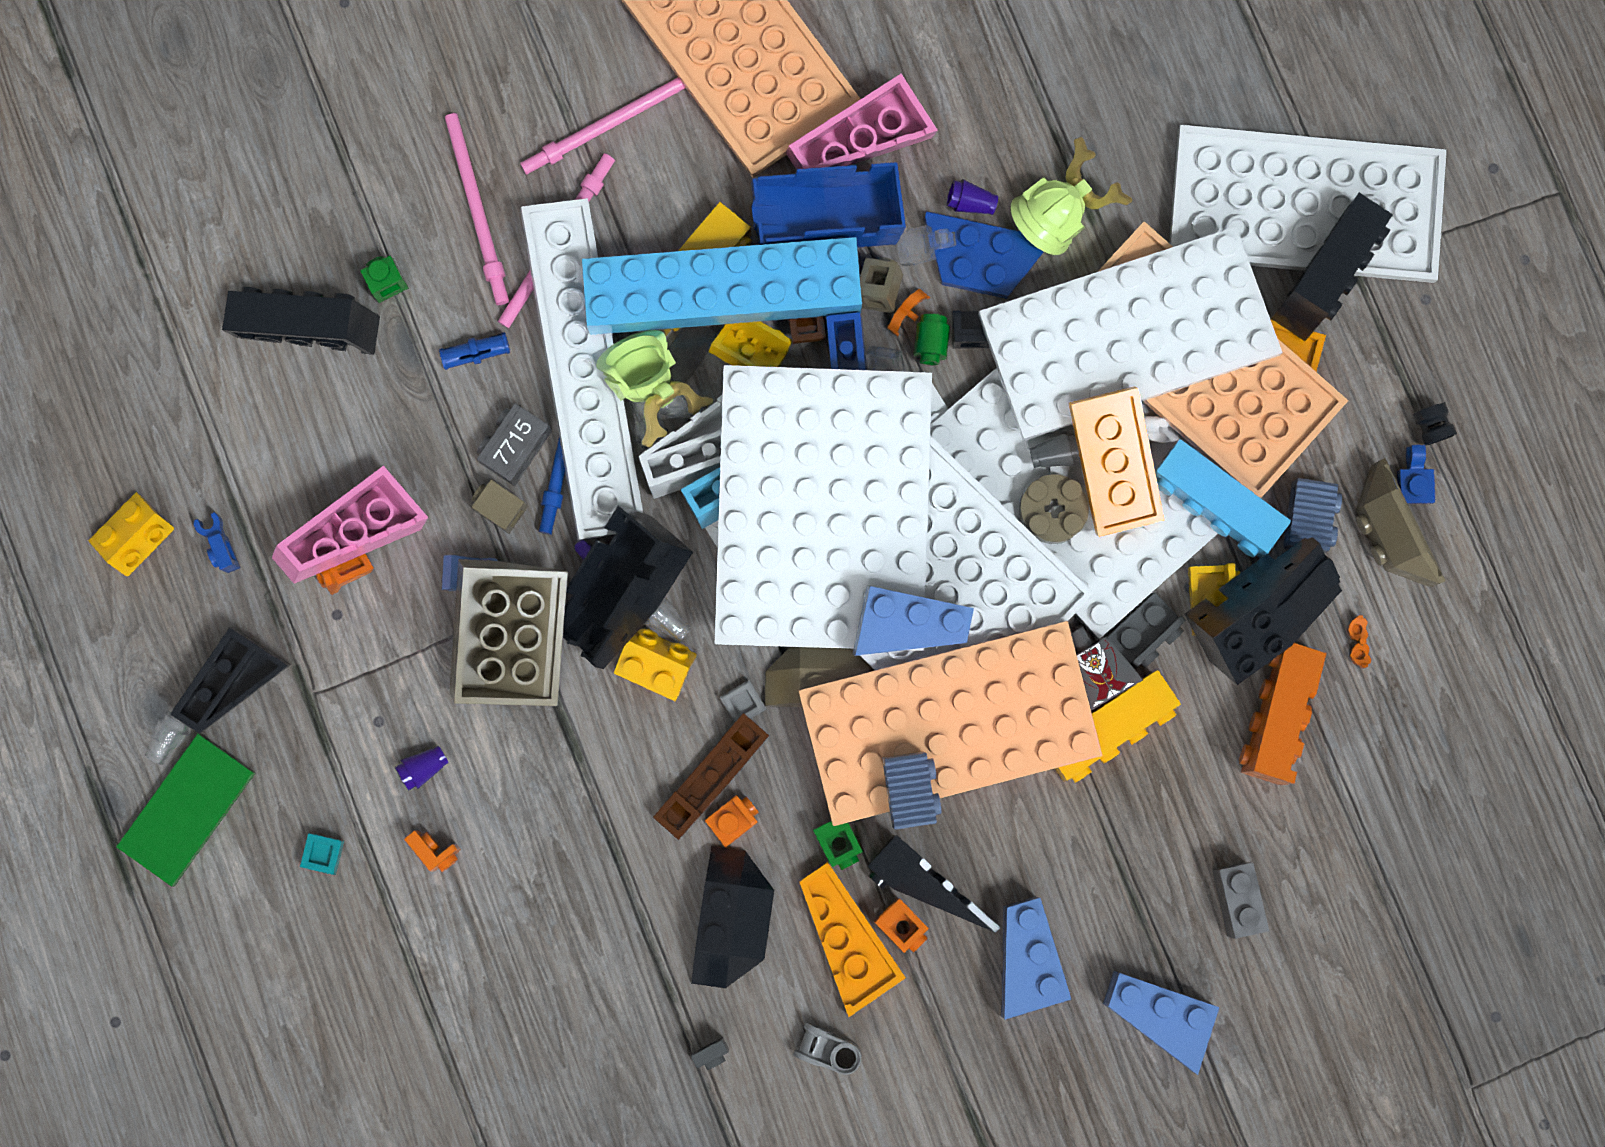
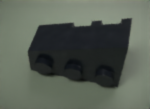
(226, 680)

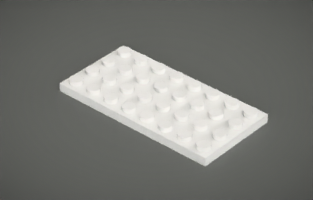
(1294, 189)
(1131, 325)

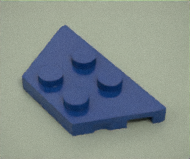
(984, 258)

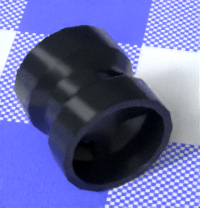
(1432, 416)

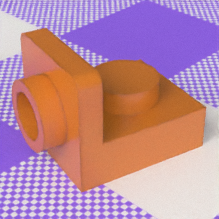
(344, 573)
(732, 820)
(425, 848)

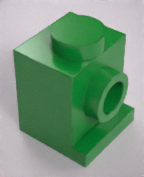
(384, 278)
(848, 856)

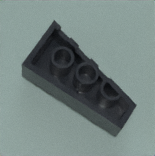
(1334, 267)
(301, 319)

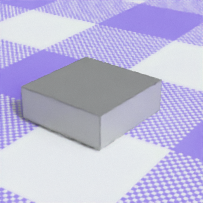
(743, 700)

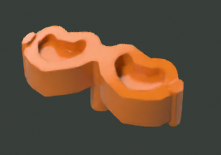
(905, 310)
(1358, 633)

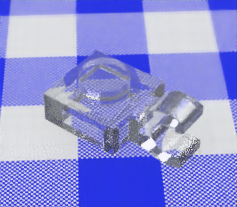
(919, 244)

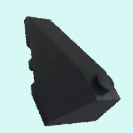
(913, 876)

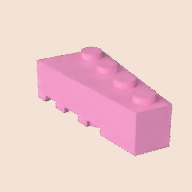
(869, 128)
(355, 524)

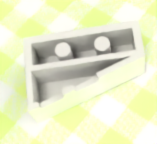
(686, 453)

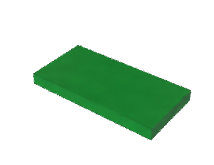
(185, 810)

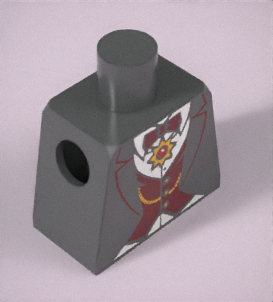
(1102, 668)

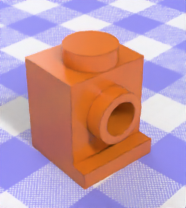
(888, 922)

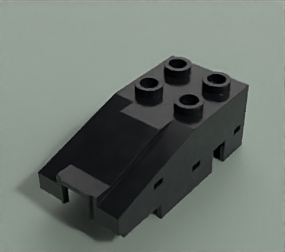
(624, 586)
(1269, 613)

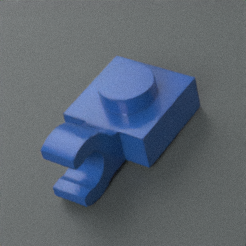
(1416, 482)
(221, 552)

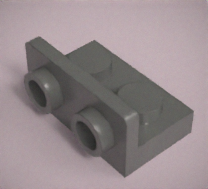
(1146, 631)

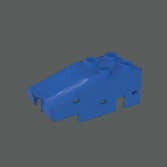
(830, 205)

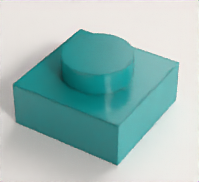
(322, 854)

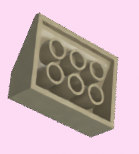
(507, 633)

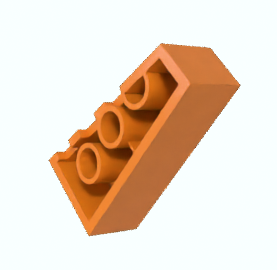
(1282, 715)

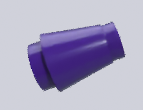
(970, 198)
(421, 767)

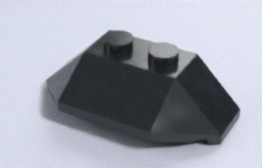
(732, 919)

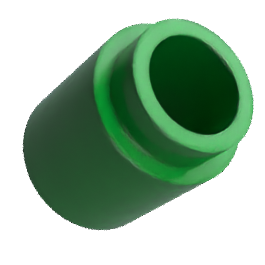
(931, 339)

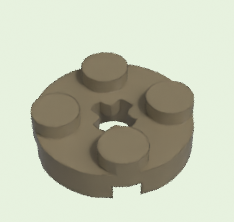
(1068, 495)

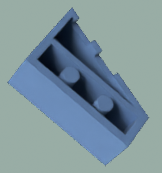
(908, 622)

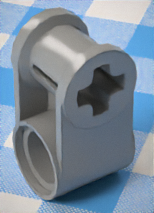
(826, 1049)

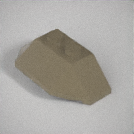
(1393, 529)
(806, 668)

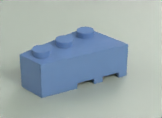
(1030, 961)
(1164, 1016)

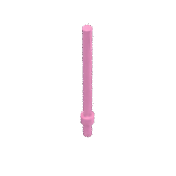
(553, 152)
(590, 186)
(492, 269)

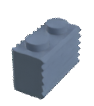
(1312, 513)
(910, 790)

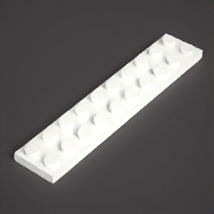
(586, 409)

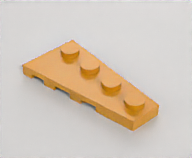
(852, 947)

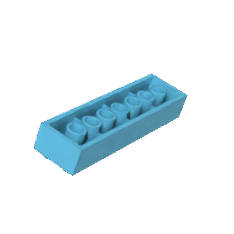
(721, 286)

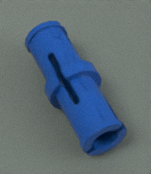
(474, 351)

